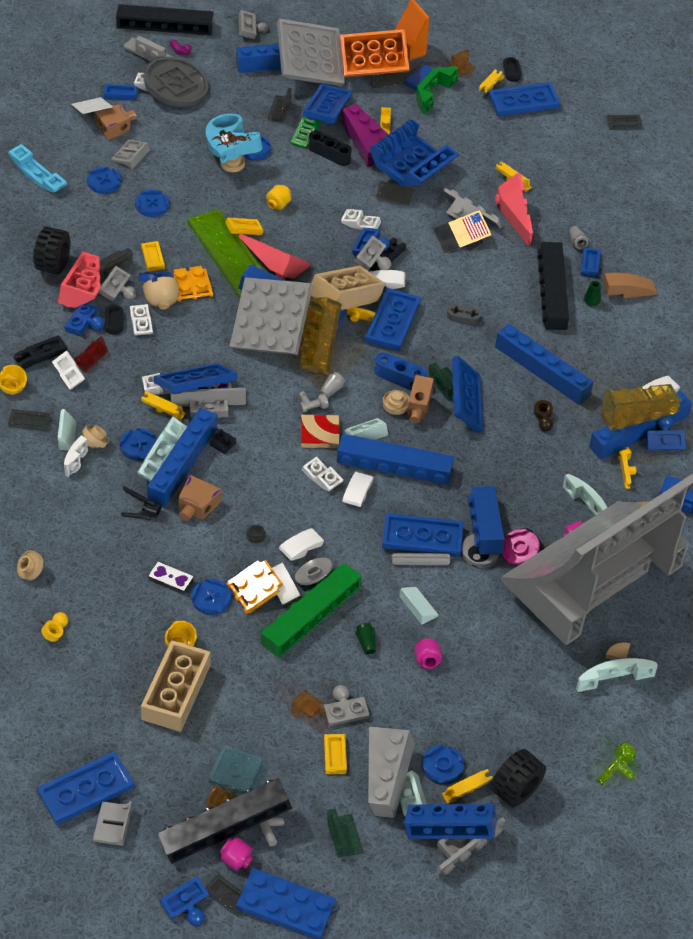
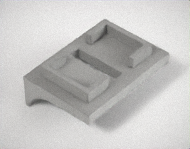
(131, 153)
(113, 813)

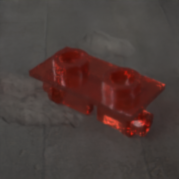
(92, 354)

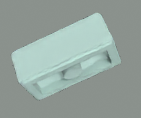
(372, 429)
(66, 431)
(417, 604)
(412, 792)

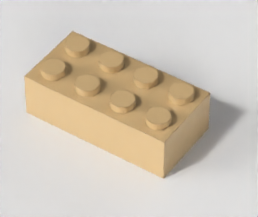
(348, 286)
(175, 686)

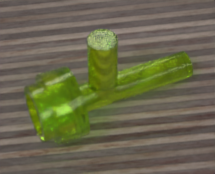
(624, 753)

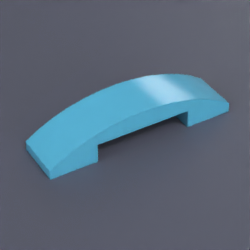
(33, 170)

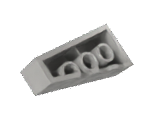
(388, 764)

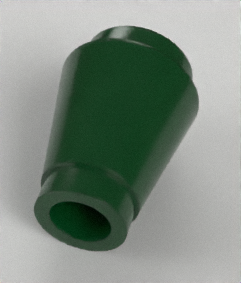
(593, 294)
(366, 637)

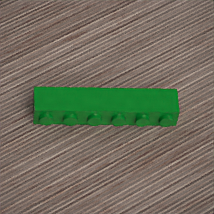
(310, 610)

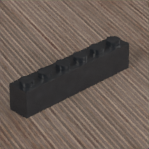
(165, 19)
(553, 286)
(224, 820)

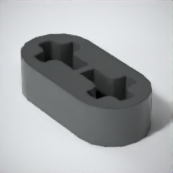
(464, 314)

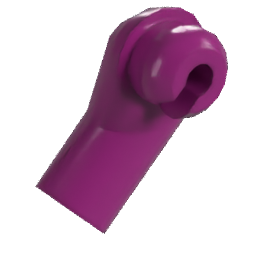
(185, 50)

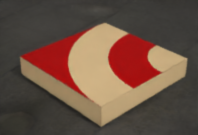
(319, 431)

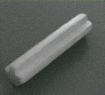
(420, 559)

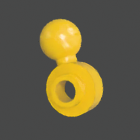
(53, 628)

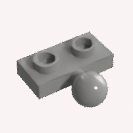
(248, 25)
(371, 254)
(115, 284)
(345, 710)

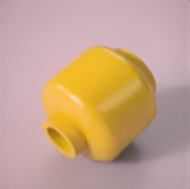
(278, 197)

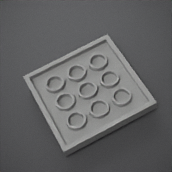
(310, 52)
(271, 316)

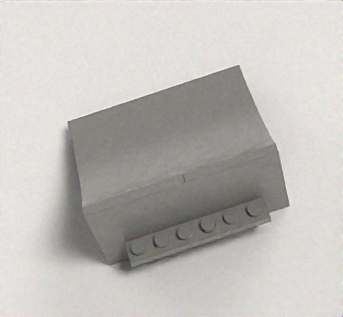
(601, 559)

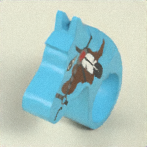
(228, 139)

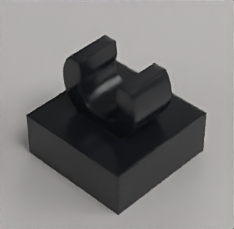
(222, 441)

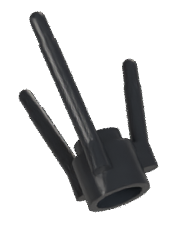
(150, 507)

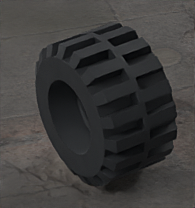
(51, 250)
(518, 777)

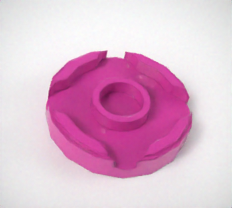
(520, 546)

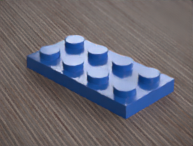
(524, 99)
(327, 104)
(393, 319)
(195, 377)
(467, 394)
(422, 534)
(85, 788)
(286, 904)

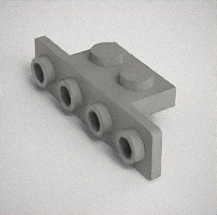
(145, 48)
(463, 207)
(210, 399)
(461, 849)

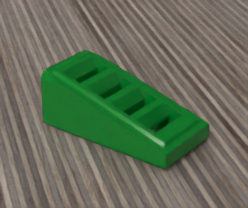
(302, 132)

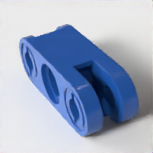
(397, 370)

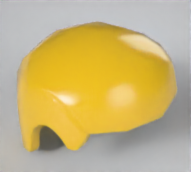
(12, 379)
(181, 632)

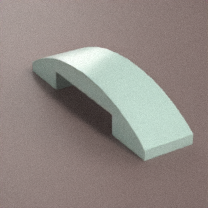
(161, 448)
(578, 488)
(638, 667)

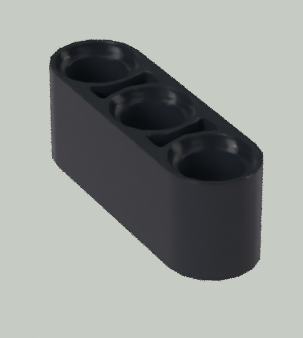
(329, 148)

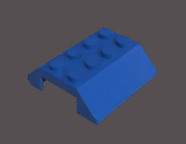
(409, 157)

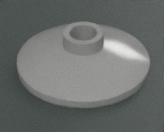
(313, 571)

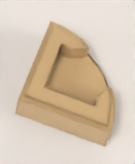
(618, 651)

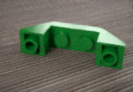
(444, 76)

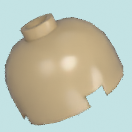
(162, 292)

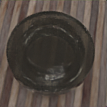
(256, 534)

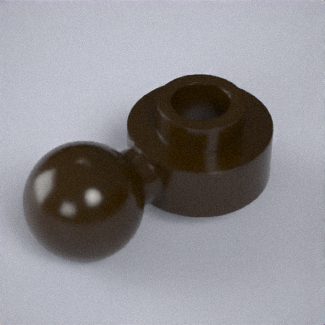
(545, 422)

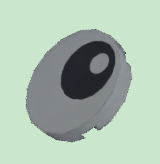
(471, 554)

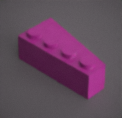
(362, 130)

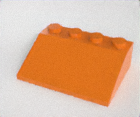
(374, 53)

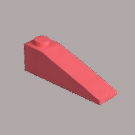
(514, 206)
(275, 259)
(82, 282)

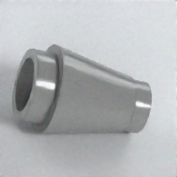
(578, 238)
(332, 384)

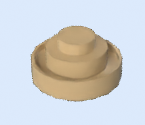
(234, 165)
(396, 402)
(95, 436)
(30, 565)

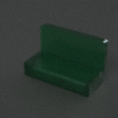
(442, 379)
(343, 834)

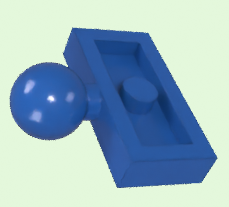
(364, 237)
(82, 318)
(666, 438)
(184, 899)

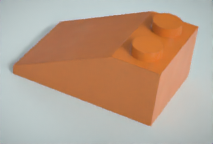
(416, 28)

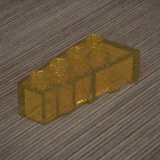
(319, 335)
(639, 405)

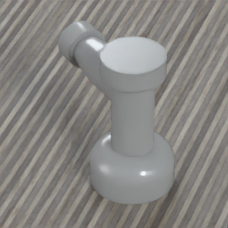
(306, 404)

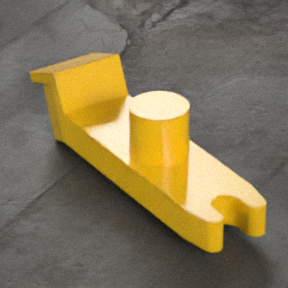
(491, 80)
(385, 119)
(509, 172)
(359, 313)
(163, 405)
(626, 470)
(466, 786)

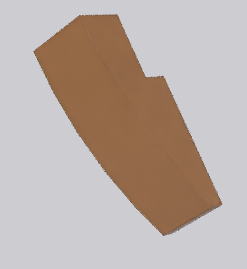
(628, 285)

